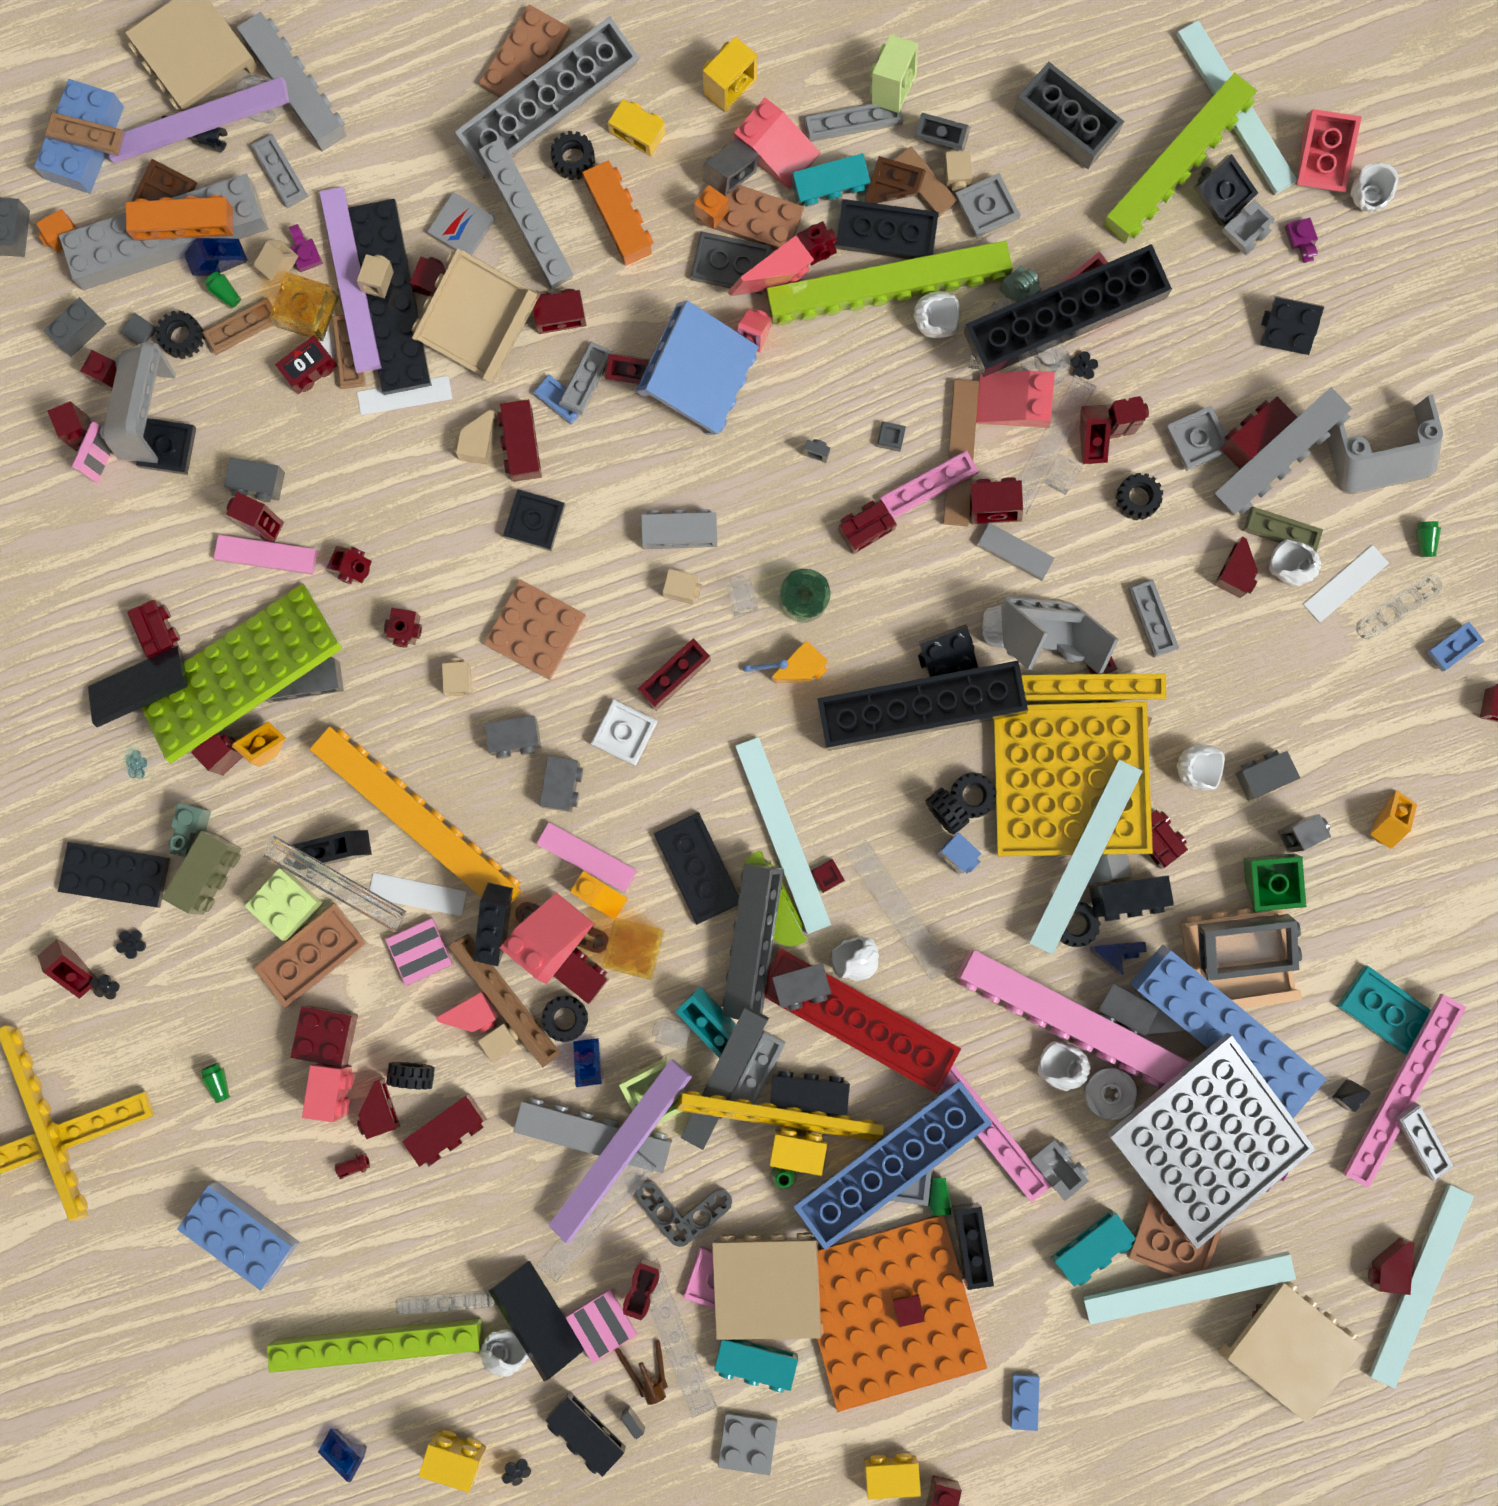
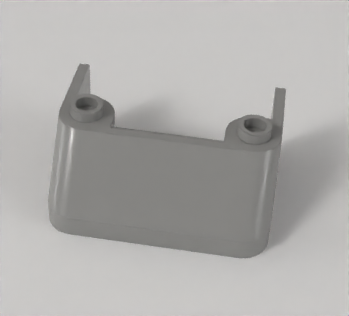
(131, 401)
(1364, 471)
(1054, 625)

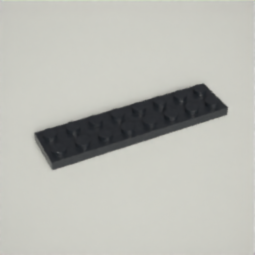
(402, 359)

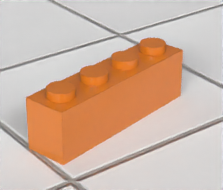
(617, 213)
(179, 218)

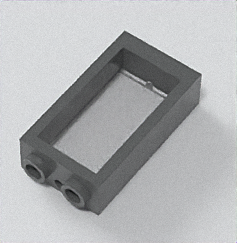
(1249, 947)

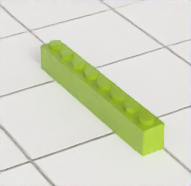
(1180, 157)
(375, 1345)

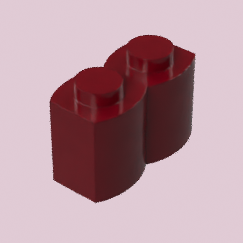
(640, 1293)

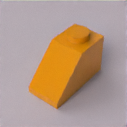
(802, 666)
(260, 745)
(1394, 820)
(598, 895)

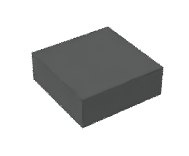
(138, 329)
(891, 436)
(632, 1422)

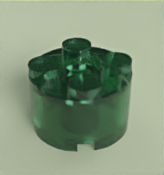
(791, 600)

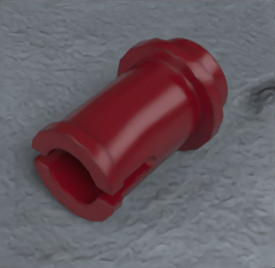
(352, 1165)

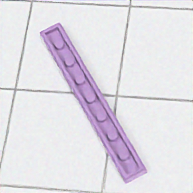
(202, 118)
(347, 270)
(620, 1151)

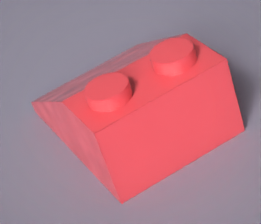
(777, 141)
(1327, 150)
(779, 268)
(1016, 399)
(547, 937)

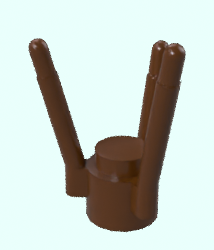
(652, 1387)

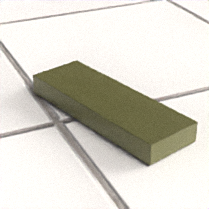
(1279, 528)

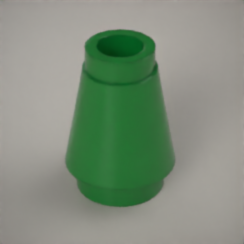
(221, 288)
(1428, 538)
(215, 1082)
(777, 1172)
(939, 1197)

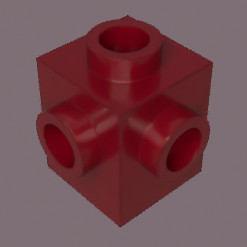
(818, 241)
(349, 564)
(403, 619)

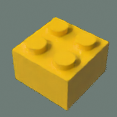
(729, 73)
(798, 1151)
(452, 1460)

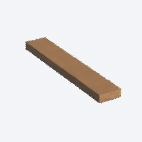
(961, 439)
(506, 1002)

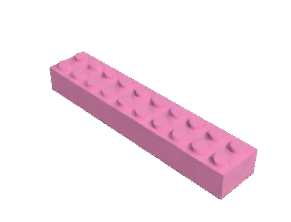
(1069, 1019)

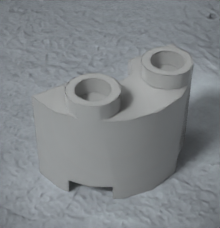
(1248, 227)
(1059, 1169)

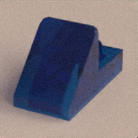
(1112, 953)
(587, 1063)
(342, 1454)

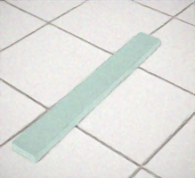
(1249, 127)
(783, 835)
(1085, 857)
(1425, 1279)
(1189, 1288)

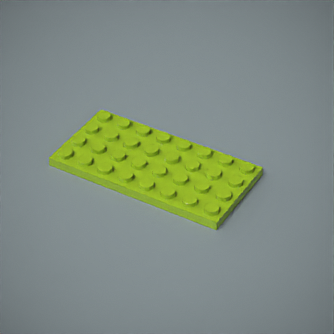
(242, 672)

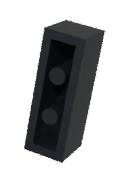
(1131, 898)
(492, 923)
(810, 1092)
(973, 1246)
(585, 1434)

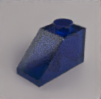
(214, 255)

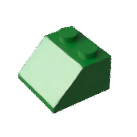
(1275, 882)

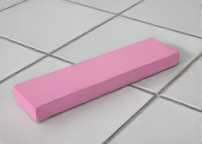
(929, 484)
(265, 554)
(586, 857)

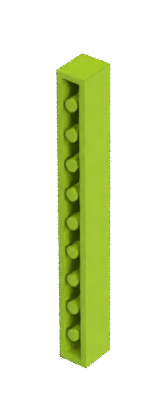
(889, 282)

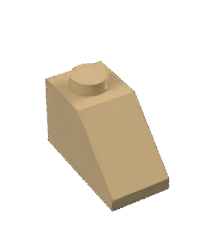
(477, 439)

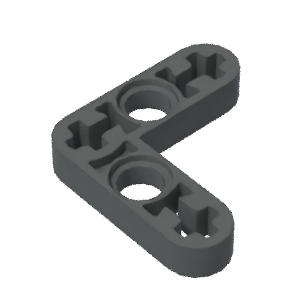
(685, 1222)

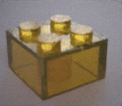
(304, 306)
(633, 948)

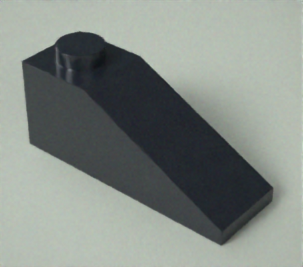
(338, 847)

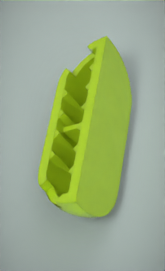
(788, 921)

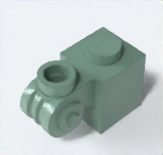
(1020, 284)
(187, 823)

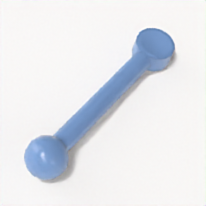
(783, 664)

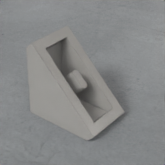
(1110, 868)

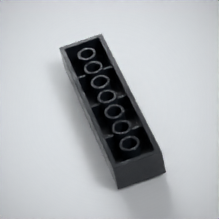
(1067, 310)
(922, 705)

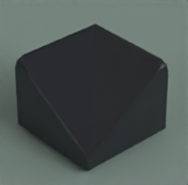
(1351, 1095)

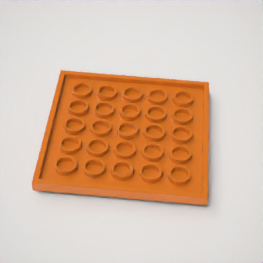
(861, 1339)

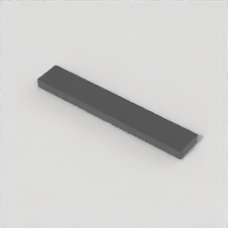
(727, 1073)

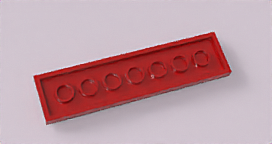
(872, 1028)

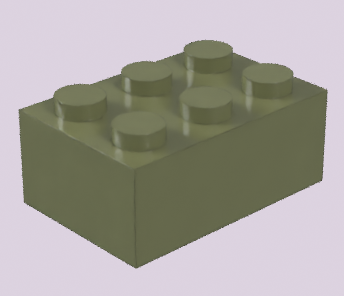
(202, 873)

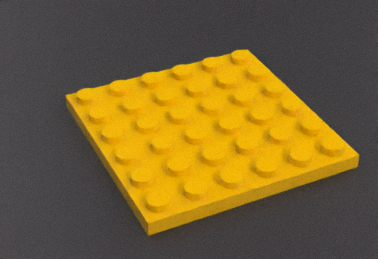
(1055, 770)

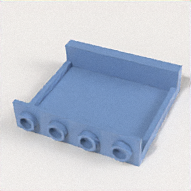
(698, 367)

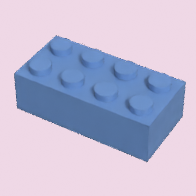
(73, 164)
(238, 1235)

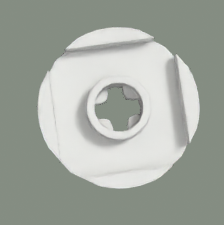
(1124, 1097)

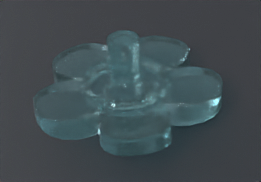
(136, 765)

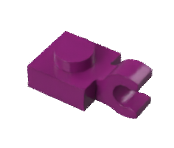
(1303, 236)
(306, 250)

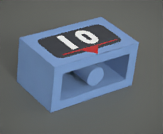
(959, 854)

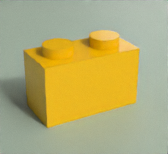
(637, 127)
(892, 1476)

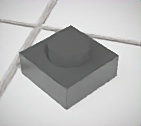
(817, 450)

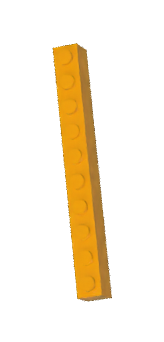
(410, 813)

